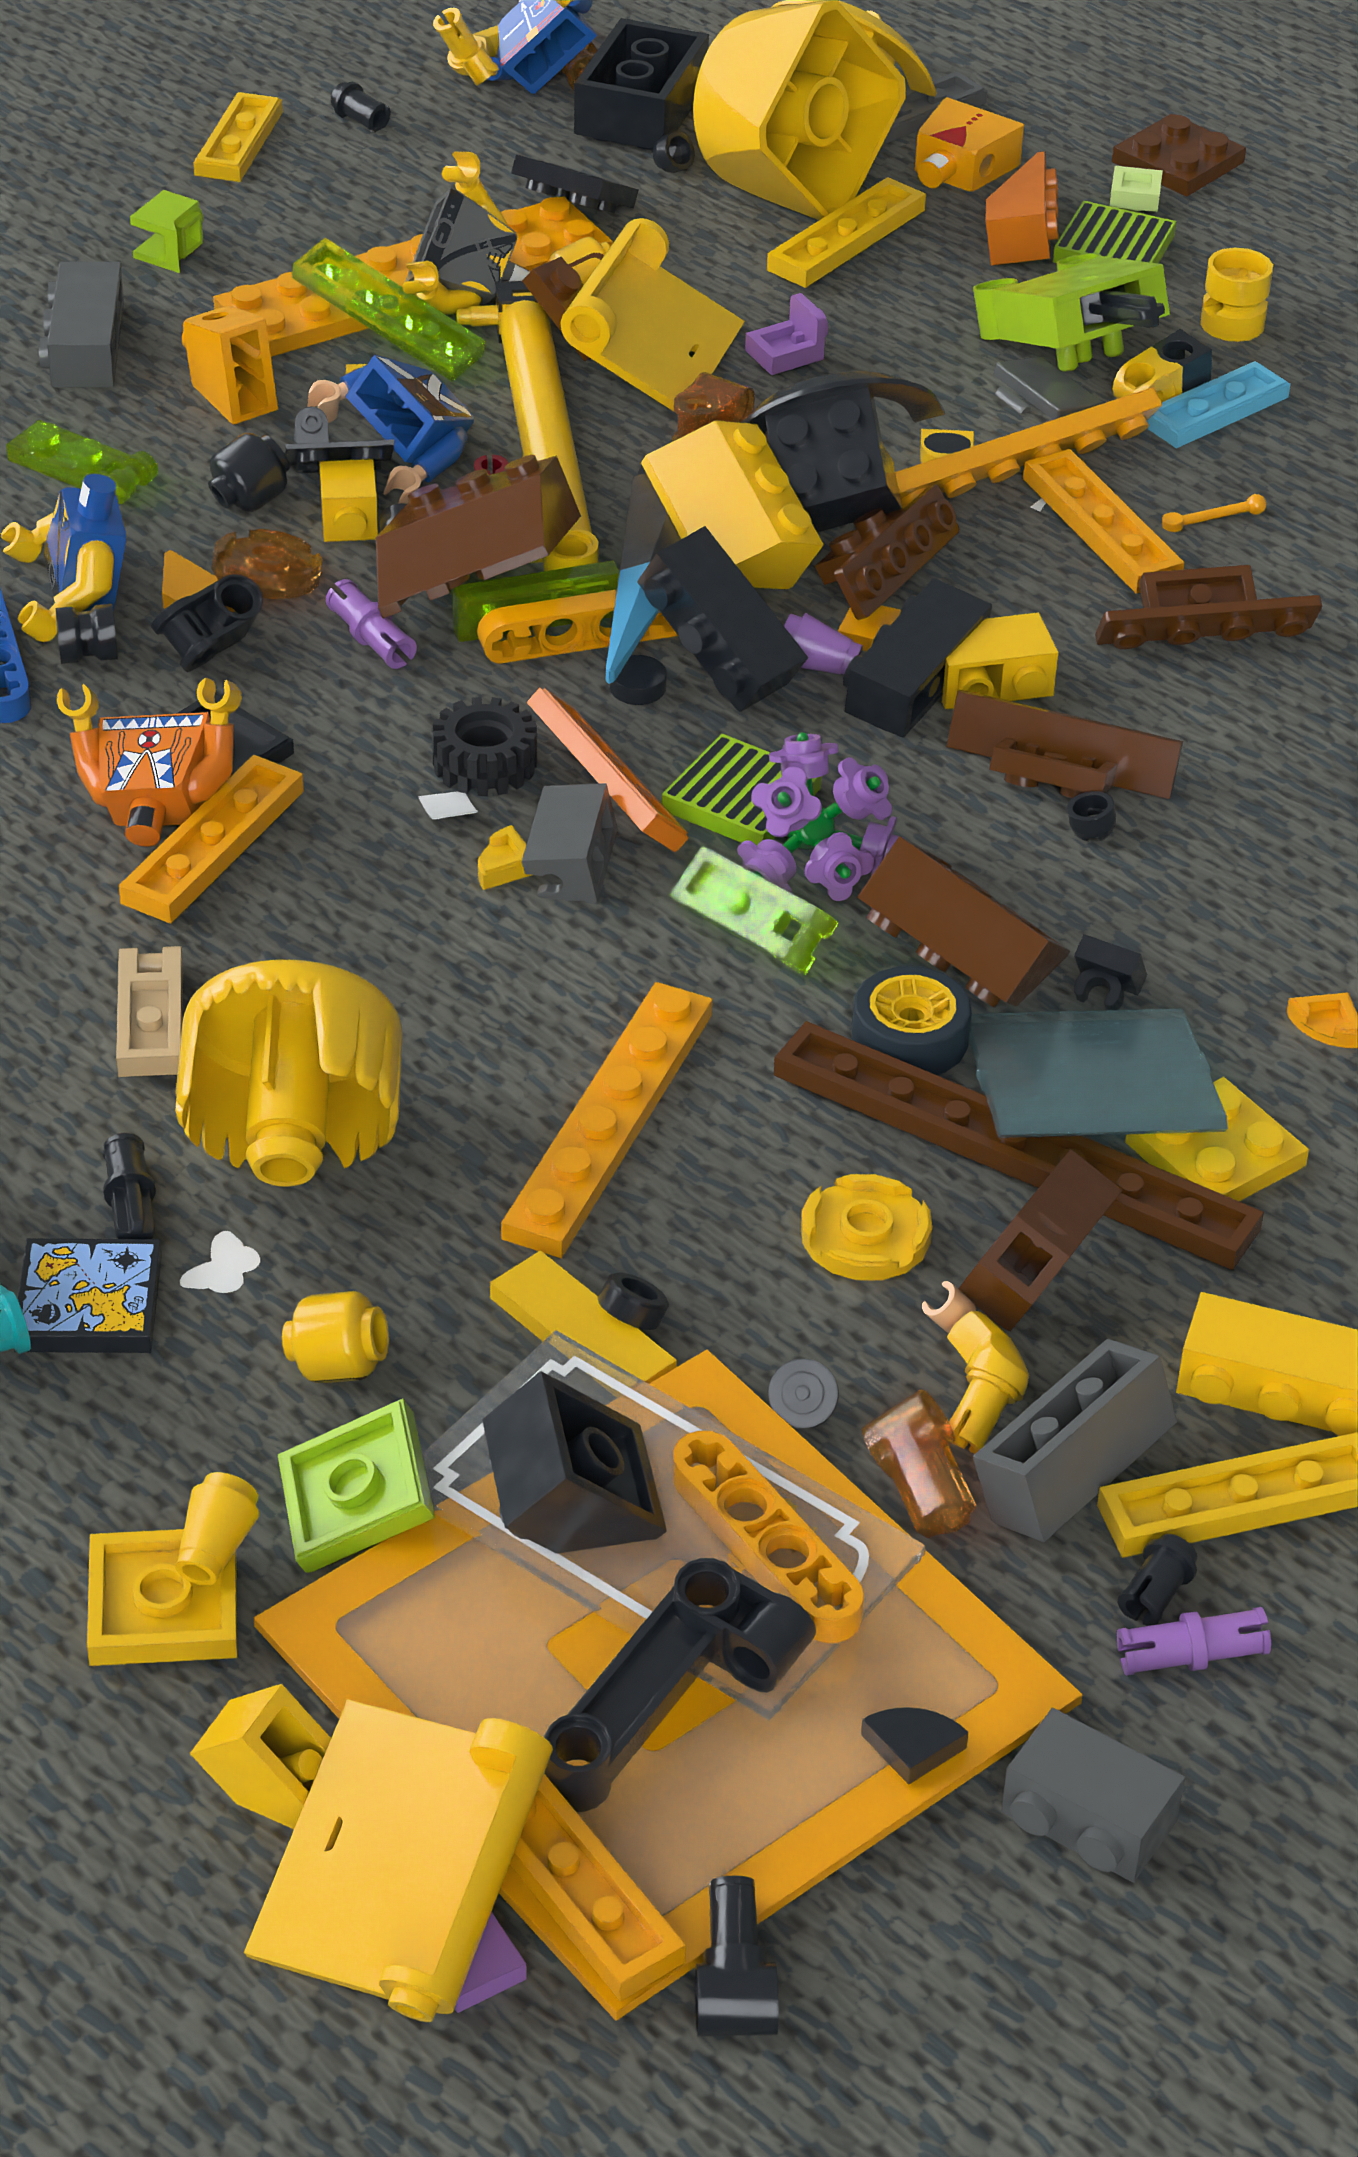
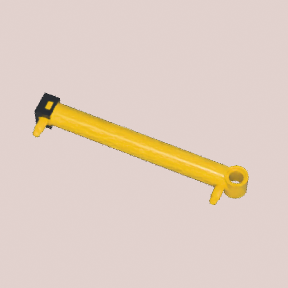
(538, 403)

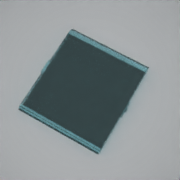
(1094, 1073)

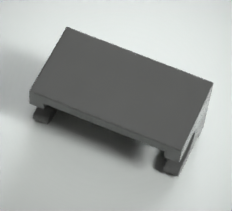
(572, 840)

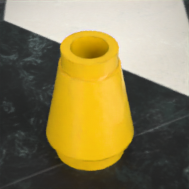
(215, 1525)

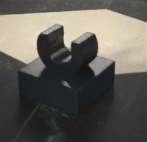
(1108, 966)

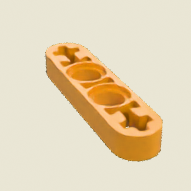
(583, 635)
(775, 1530)

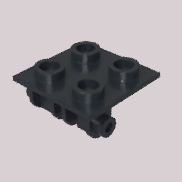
(313, 444)

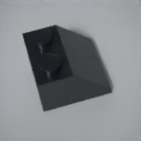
(570, 1470)

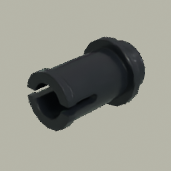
(351, 101)
(1166, 1567)

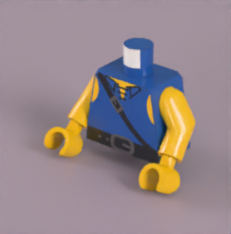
(81, 552)

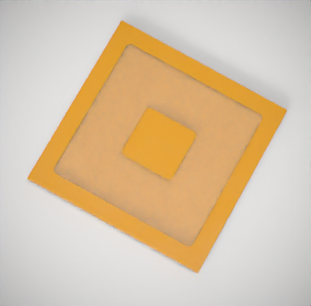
(716, 1789)

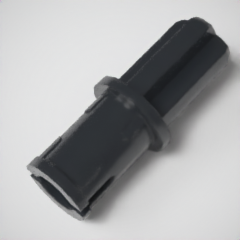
(129, 1187)

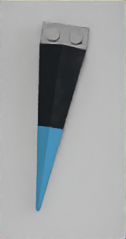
(646, 533)

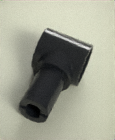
(735, 1982)

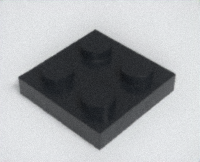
(574, 185)

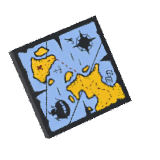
(90, 1294)

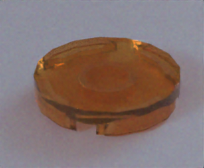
(272, 559)

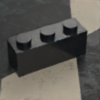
(721, 619)
(907, 660)

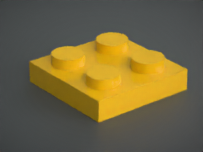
(1232, 1162)
(149, 1611)

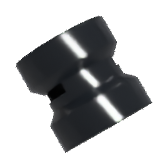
(86, 633)

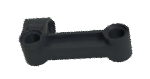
(745, 1633)

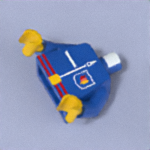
(534, 43)

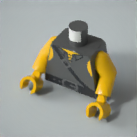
(463, 245)

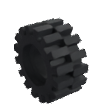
(504, 729)

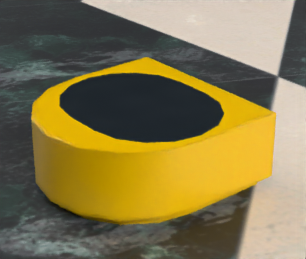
(938, 443)

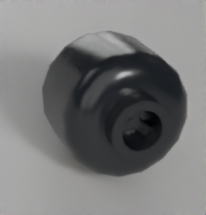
(248, 472)

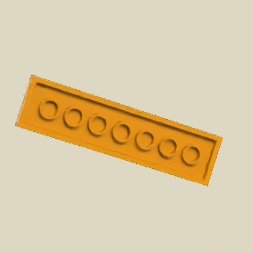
(303, 318)

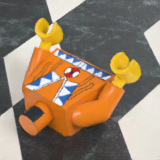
(154, 766)

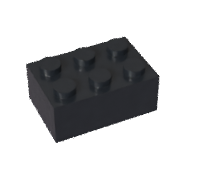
(639, 83)

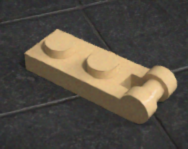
(149, 1012)

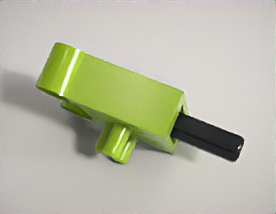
(1076, 304)

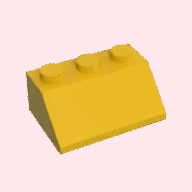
(738, 490)

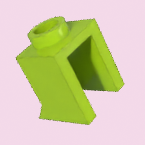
(176, 228)

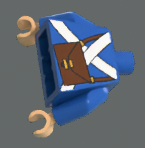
(403, 406)

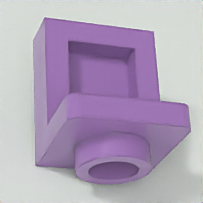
(792, 341)

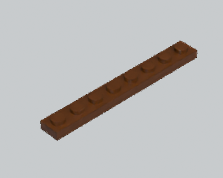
(963, 1123)

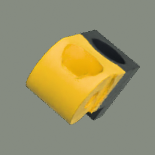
(1166, 368)

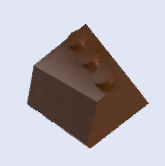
(476, 527)
(959, 925)

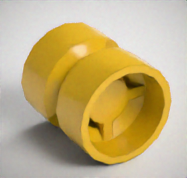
(1236, 294)

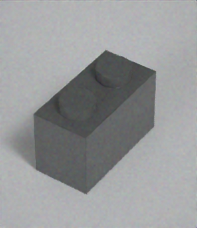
(1092, 1795)

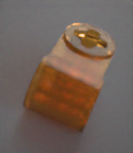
(711, 400)

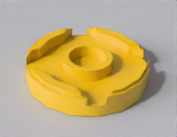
(864, 1243)

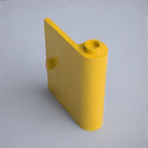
(646, 319)
(400, 1856)

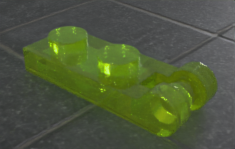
(72, 457)
(752, 908)

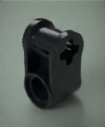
(201, 623)

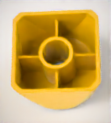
(796, 105)

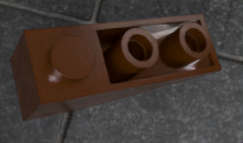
(1039, 1240)

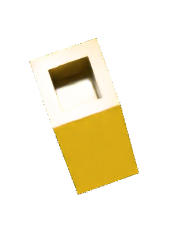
(1003, 660)

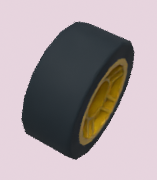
(914, 1017)

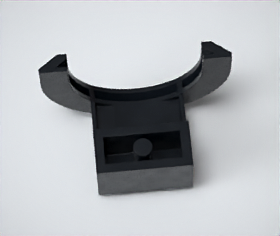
(833, 444)

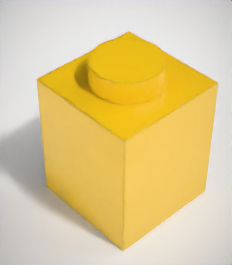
(348, 500)

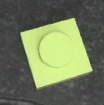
(1136, 189)

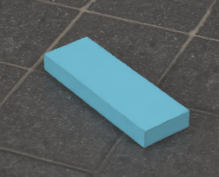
(1217, 404)

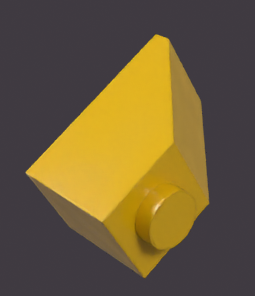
(264, 1753)

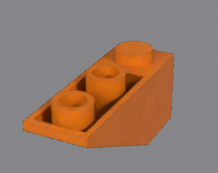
(1023, 214)

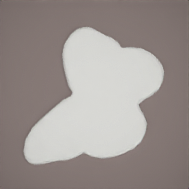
(226, 1268)

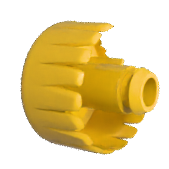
(287, 1061)

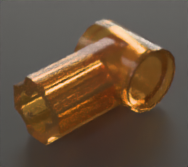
(915, 1451)

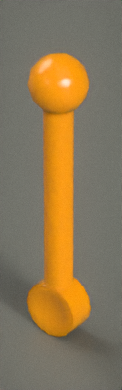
(1174, 521)

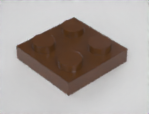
(1183, 151)

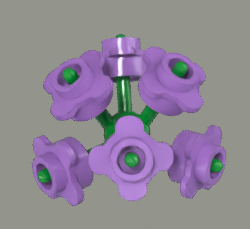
(800, 815)

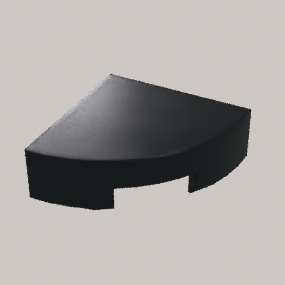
(913, 1739)

